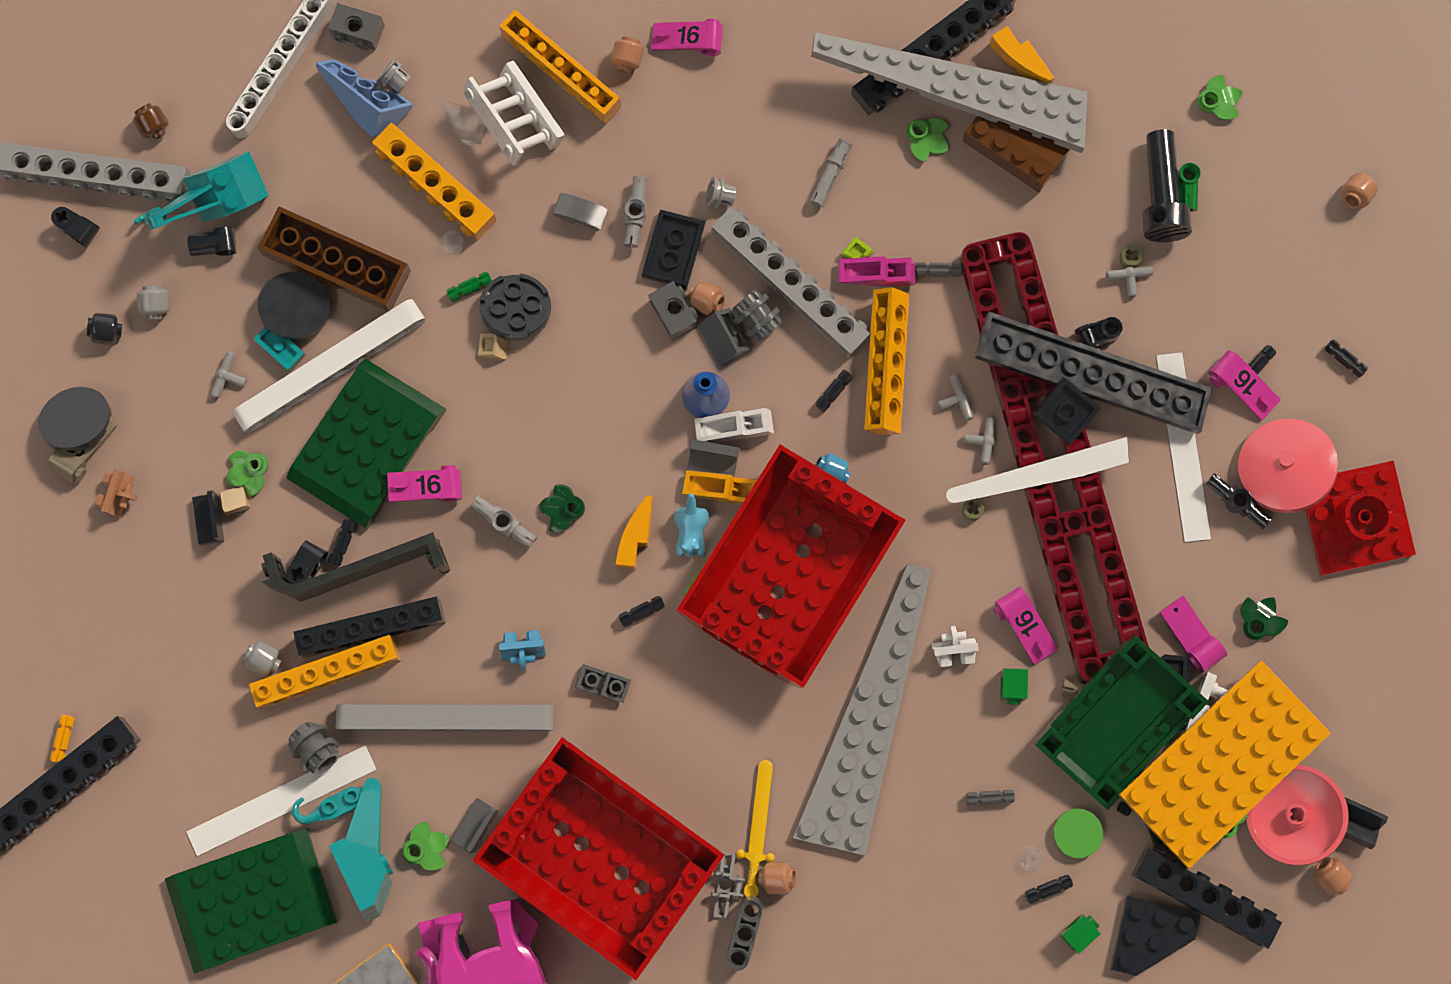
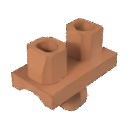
(117, 494)

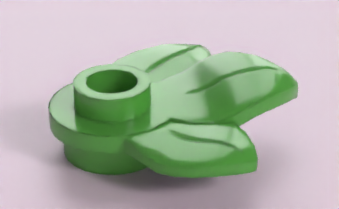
(1222, 97)
(930, 140)
(245, 474)
(429, 846)

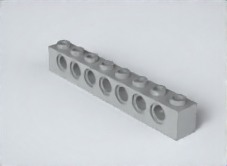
(13, 155)
(735, 220)

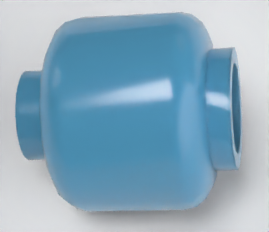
(834, 465)

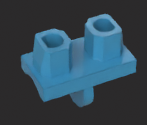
(522, 651)

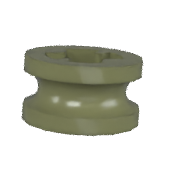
(1131, 249)
(965, 507)

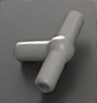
(1129, 274)
(224, 375)
(959, 398)
(986, 441)

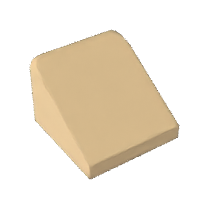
(492, 347)
(234, 500)

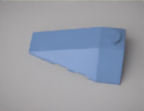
(364, 100)

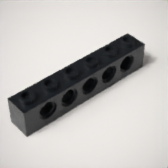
(369, 627)
(1261, 934)

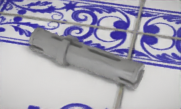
(834, 165)

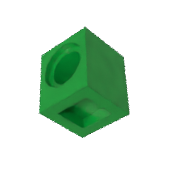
(1014, 685)
(1080, 933)

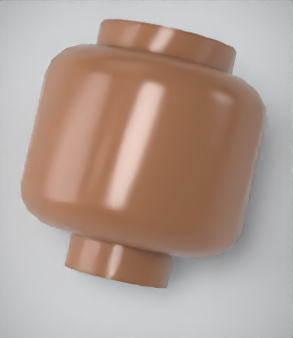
(627, 54)
(1359, 190)
(706, 298)
(1332, 876)
(778, 878)

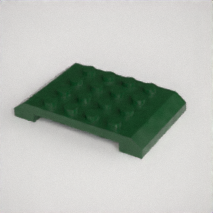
(362, 437)
(1119, 721)
(250, 900)

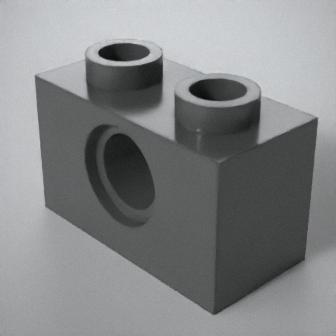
(347, 17)
(675, 324)

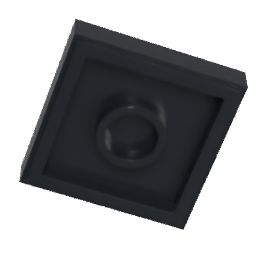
(1066, 411)

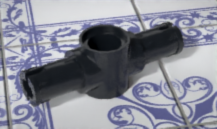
(1248, 509)

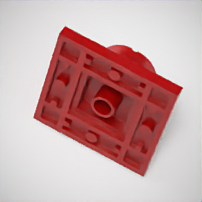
(1347, 541)

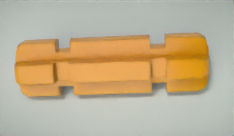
(62, 738)

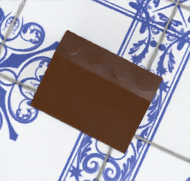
(1017, 152)

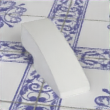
(734, 425)

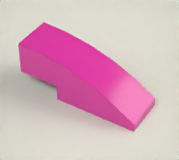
(877, 271)

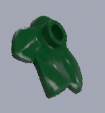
(558, 508)
(1263, 616)

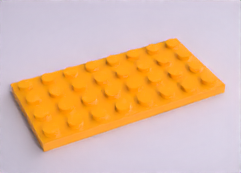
(1224, 764)

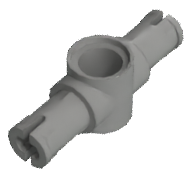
(636, 200)
(492, 516)

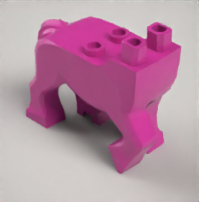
(507, 963)

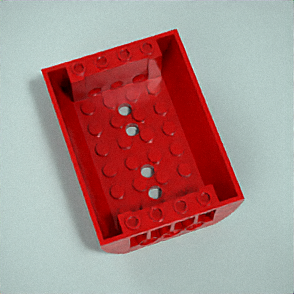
(761, 554)
(581, 886)

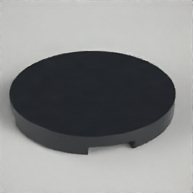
(294, 305)
(515, 307)
(74, 419)

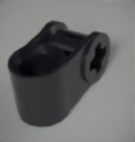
(77, 226)
(1095, 334)
(307, 562)

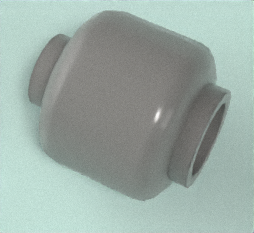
(153, 301)
(261, 658)

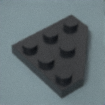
(1150, 934)

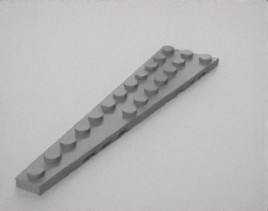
(996, 96)
(853, 772)

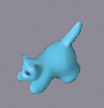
(690, 524)

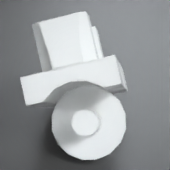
(965, 647)

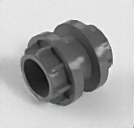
(757, 315)
(310, 744)

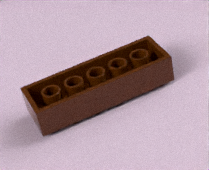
(334, 259)

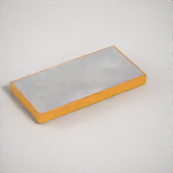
(380, 968)

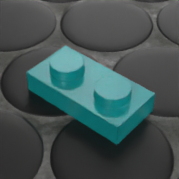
(280, 349)

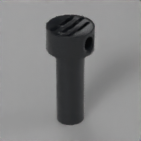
(1166, 217)

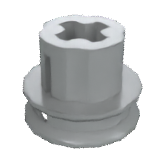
(394, 76)
(719, 194)

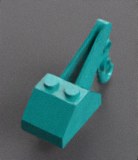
(215, 192)
(359, 853)

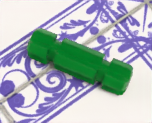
(469, 286)

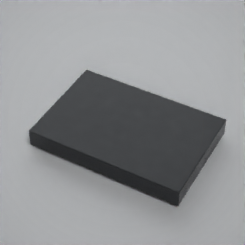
(673, 249)

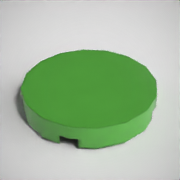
(1078, 833)

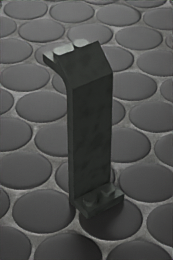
(360, 569)

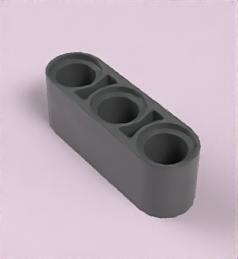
(738, 943)

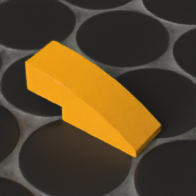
(1020, 57)
(717, 487)
(635, 535)

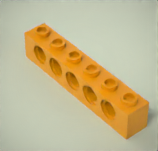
(560, 66)
(393, 139)
(886, 361)
(324, 672)

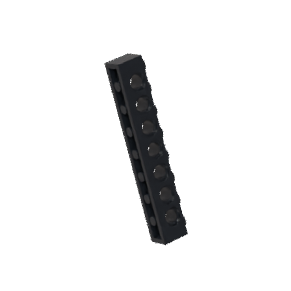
(937, 35)
(57, 776)

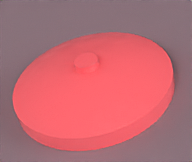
(1288, 465)
(1300, 818)

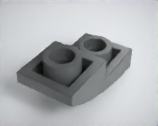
(580, 210)
(602, 683)

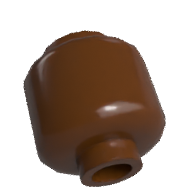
(150, 121)

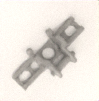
(728, 891)

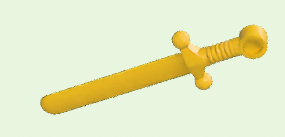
(758, 828)

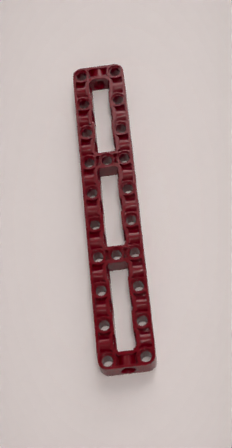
(1042, 501)

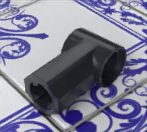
(218, 242)

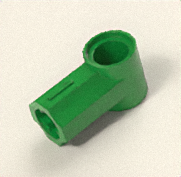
(1189, 188)

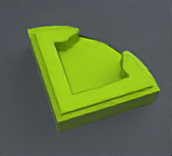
(857, 249)

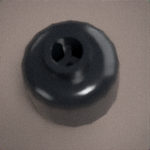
(104, 328)

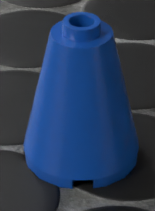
(705, 394)

